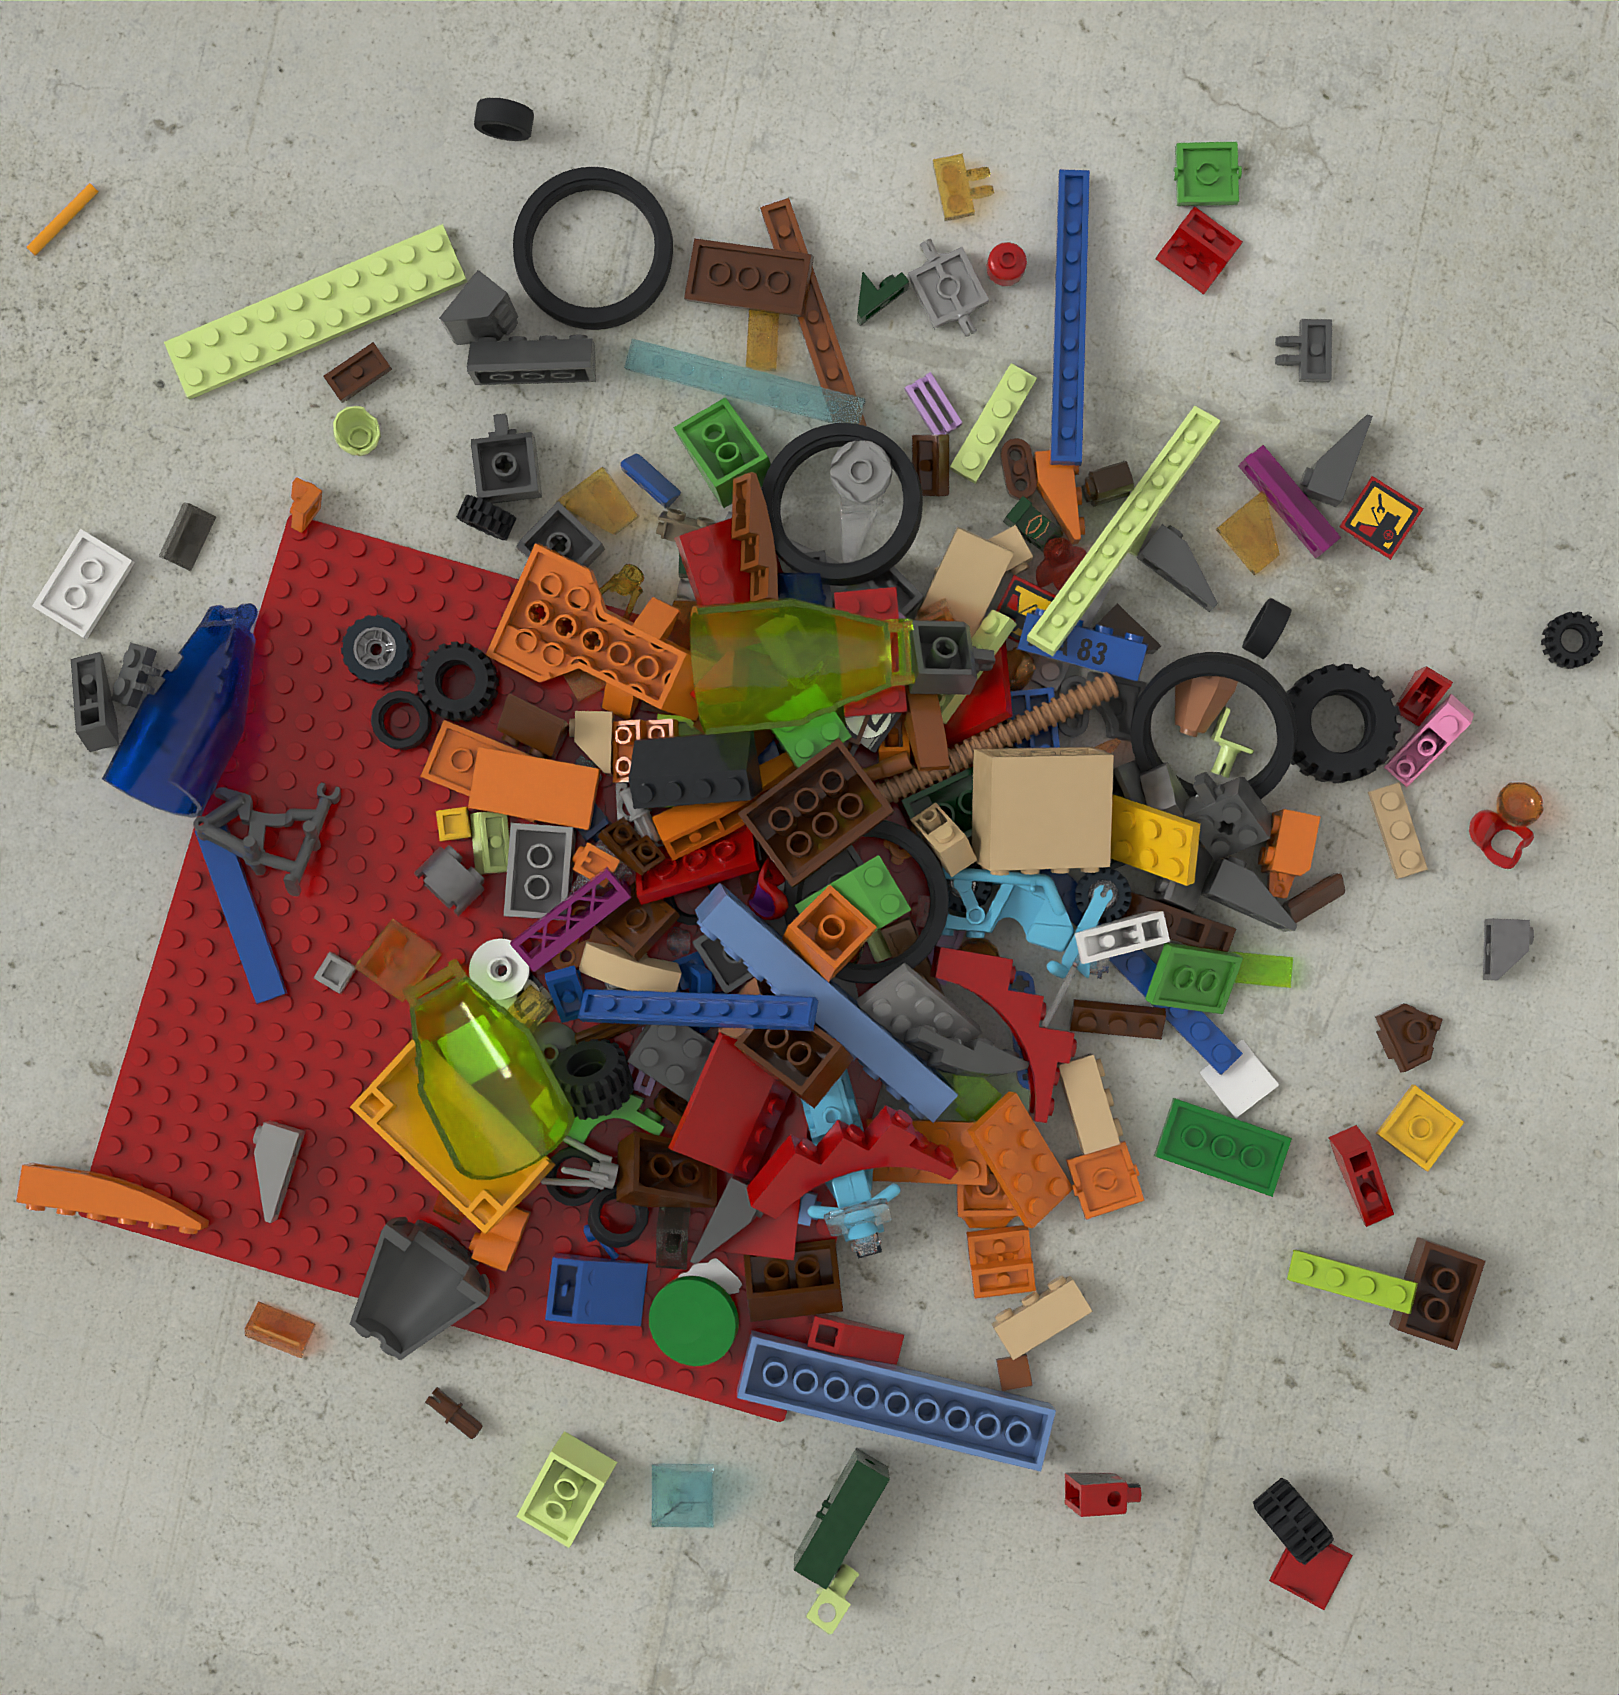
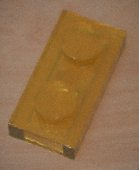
(762, 341)

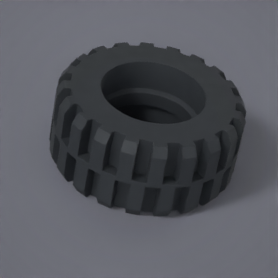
(1378, 717)

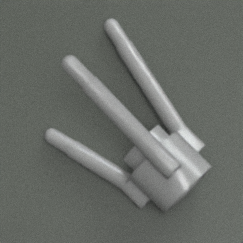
(601, 1174)

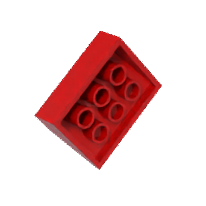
(715, 564)
(730, 1112)

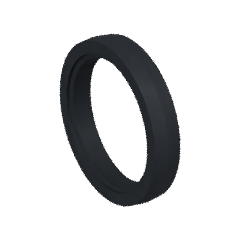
(584, 180)
(885, 557)
(1230, 667)
(937, 910)

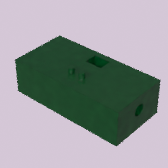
(841, 1518)

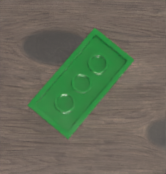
(1222, 1147)

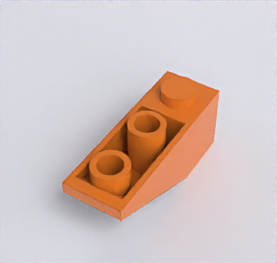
(1059, 492)

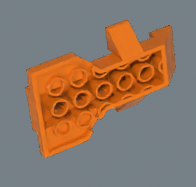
(631, 656)

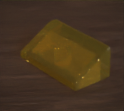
(531, 1008)

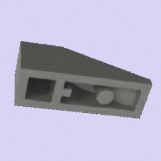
(1332, 472)
(1175, 562)
(93, 705)
(728, 1219)

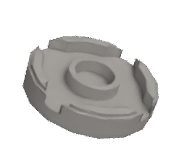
(861, 471)

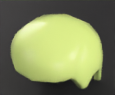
(356, 431)

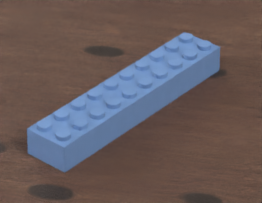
(837, 1014)
(896, 1401)

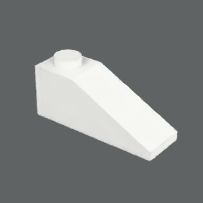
(1122, 936)

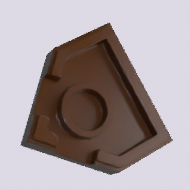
(1407, 1035)

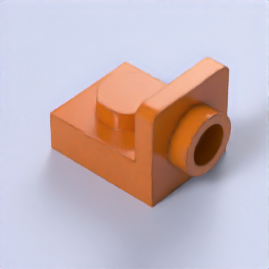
(306, 503)
(592, 860)

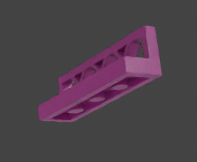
(1289, 501)
(576, 924)

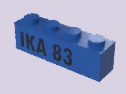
(1093, 648)

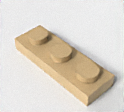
(1397, 830)

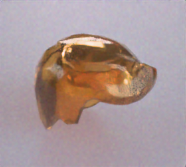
(1020, 667)

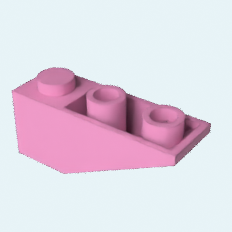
(1430, 740)

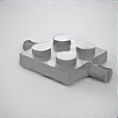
(948, 287)

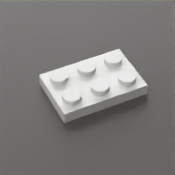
(83, 584)

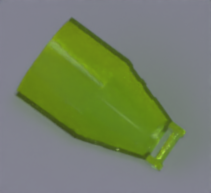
(788, 662)
(483, 1078)

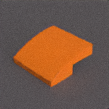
(1001, 1261)

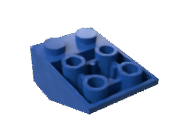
(596, 1290)

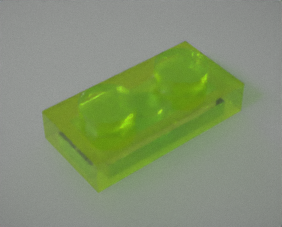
(1265, 970)

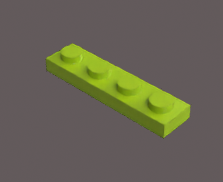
(1352, 1281)

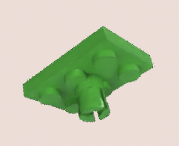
(1193, 978)

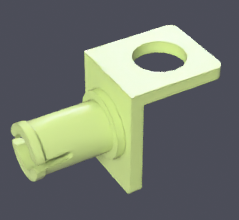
(1228, 750)
(835, 1596)

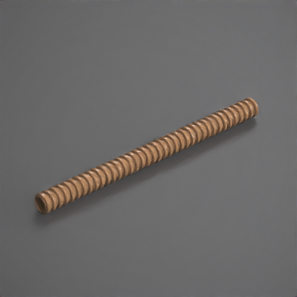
(1005, 735)

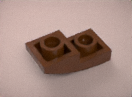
(630, 848)

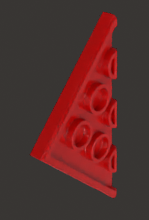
(985, 706)

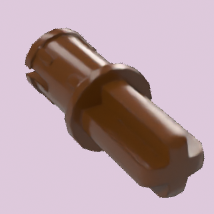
(454, 1414)

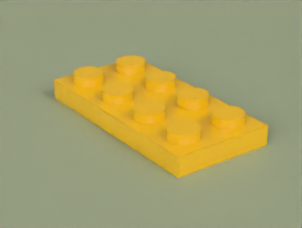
(1154, 840)

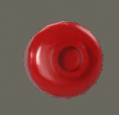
(1006, 264)

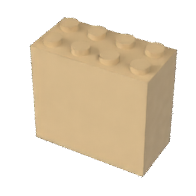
(1042, 809)

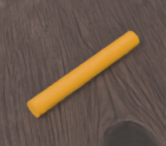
(62, 219)

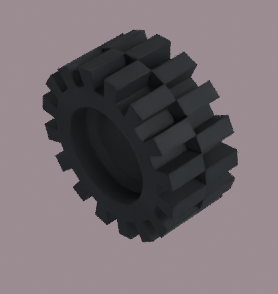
(486, 517)
(1589, 635)

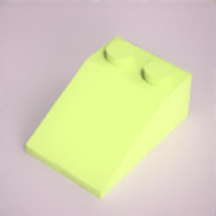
(566, 1489)

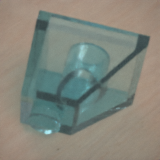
(683, 1495)

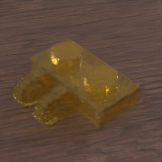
(954, 186)

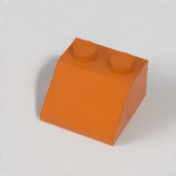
(828, 933)

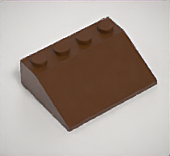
(816, 812)

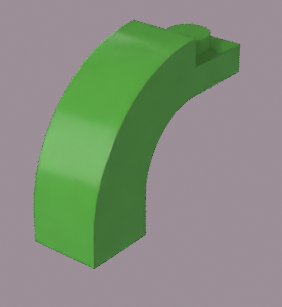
(630, 1111)

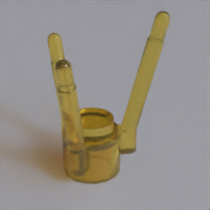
(626, 583)

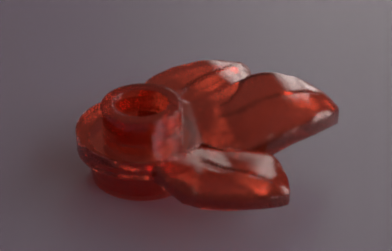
(1059, 568)

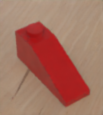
(1361, 1174)

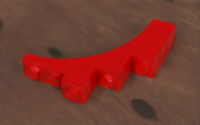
(1021, 1011)
(843, 1150)

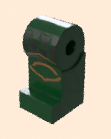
(1032, 524)

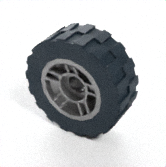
(360, 643)

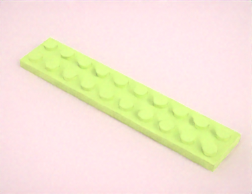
(315, 312)

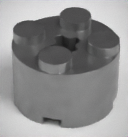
(450, 880)

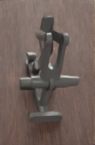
(252, 846)

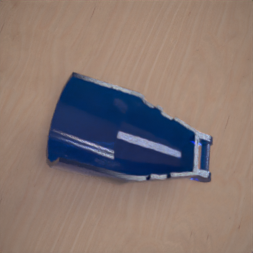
(193, 720)

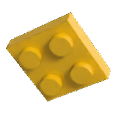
(1420, 1127)

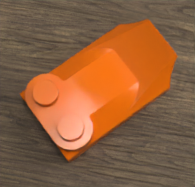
(984, 1205)

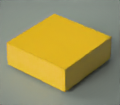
(453, 824)

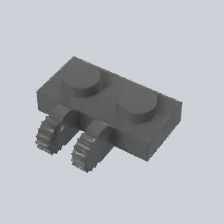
(1314, 350)
(134, 675)

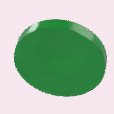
(693, 1320)

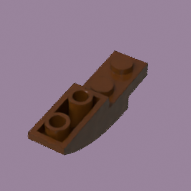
(1184, 925)

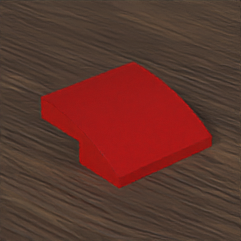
(1199, 250)

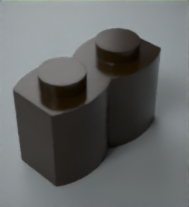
(1108, 484)

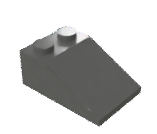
(1242, 891)

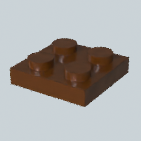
(638, 926)

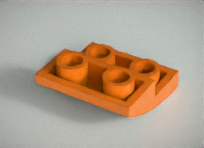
(623, 738)

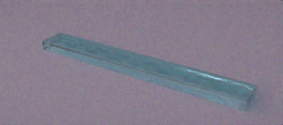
(744, 383)

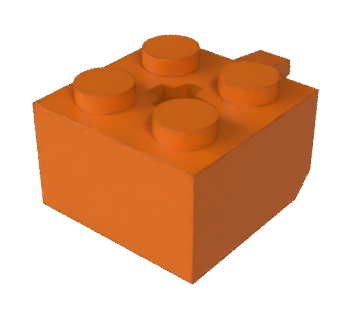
(1288, 849)

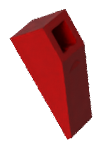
(854, 1339)

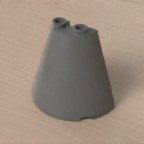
(416, 1287)

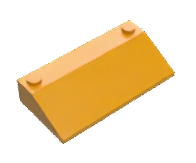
(400, 1118)

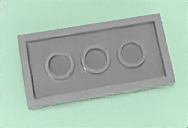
(907, 1001)

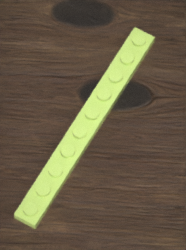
(1123, 531)

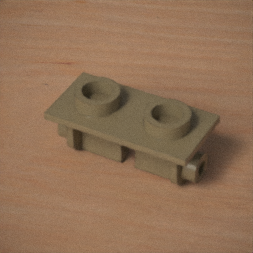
(678, 524)

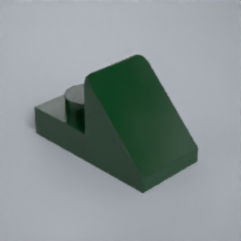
(873, 300)

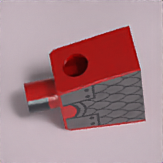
(1099, 1494)

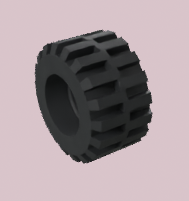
(439, 663)
(594, 1077)
(1293, 1521)

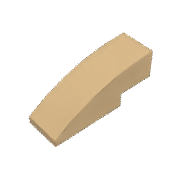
(620, 969)

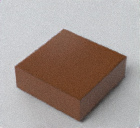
(1014, 1373)

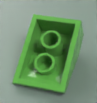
(722, 448)
(870, 891)

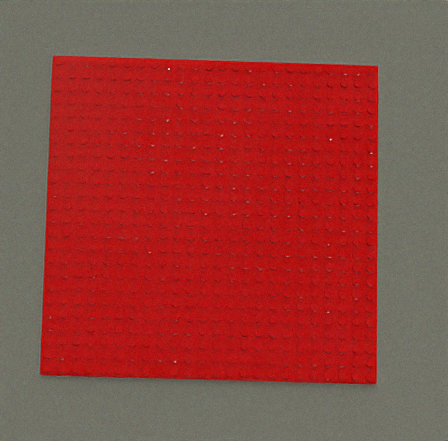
(218, 1065)

